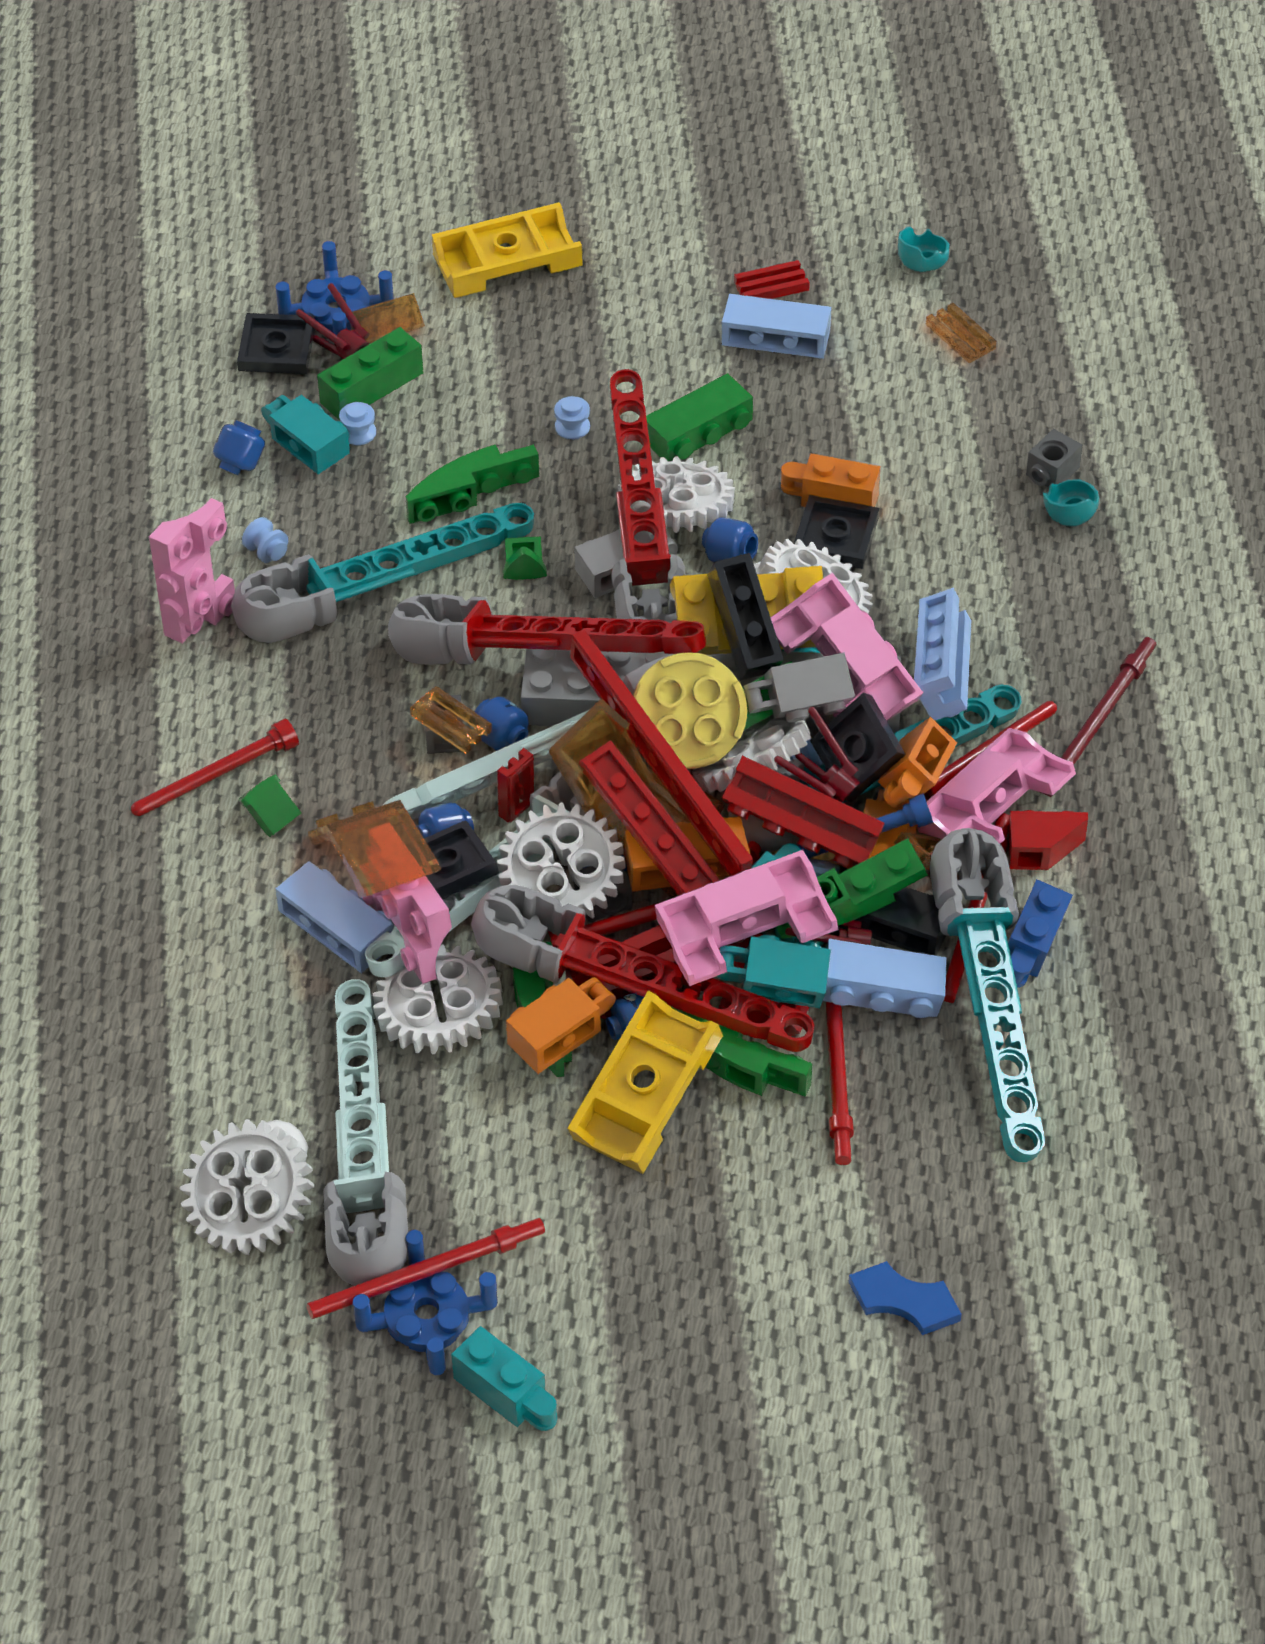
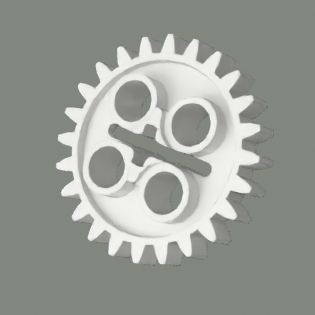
(689, 493)
(798, 555)
(758, 743)
(592, 848)
(469, 998)
(281, 1183)

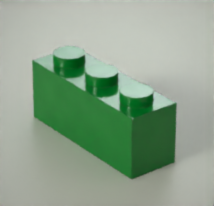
(371, 372)
(699, 418)

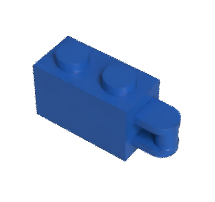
(1037, 929)

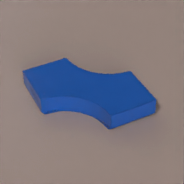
(923, 1304)

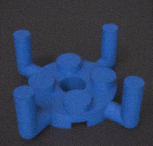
(318, 296)
(437, 1290)

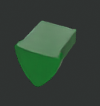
(524, 558)
(270, 805)

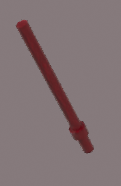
(1130, 669)

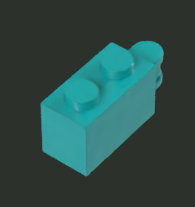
(307, 432)
(780, 970)
(504, 1380)

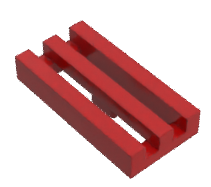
(773, 281)
(514, 784)

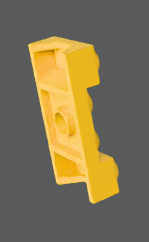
(474, 251)
(697, 603)
(628, 1119)

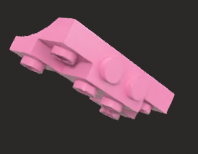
(186, 574)
(839, 626)
(994, 783)
(742, 908)
(420, 919)

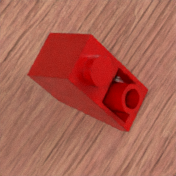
(1043, 837)

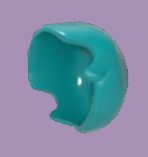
(922, 251)
(1071, 502)

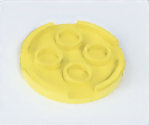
(694, 706)

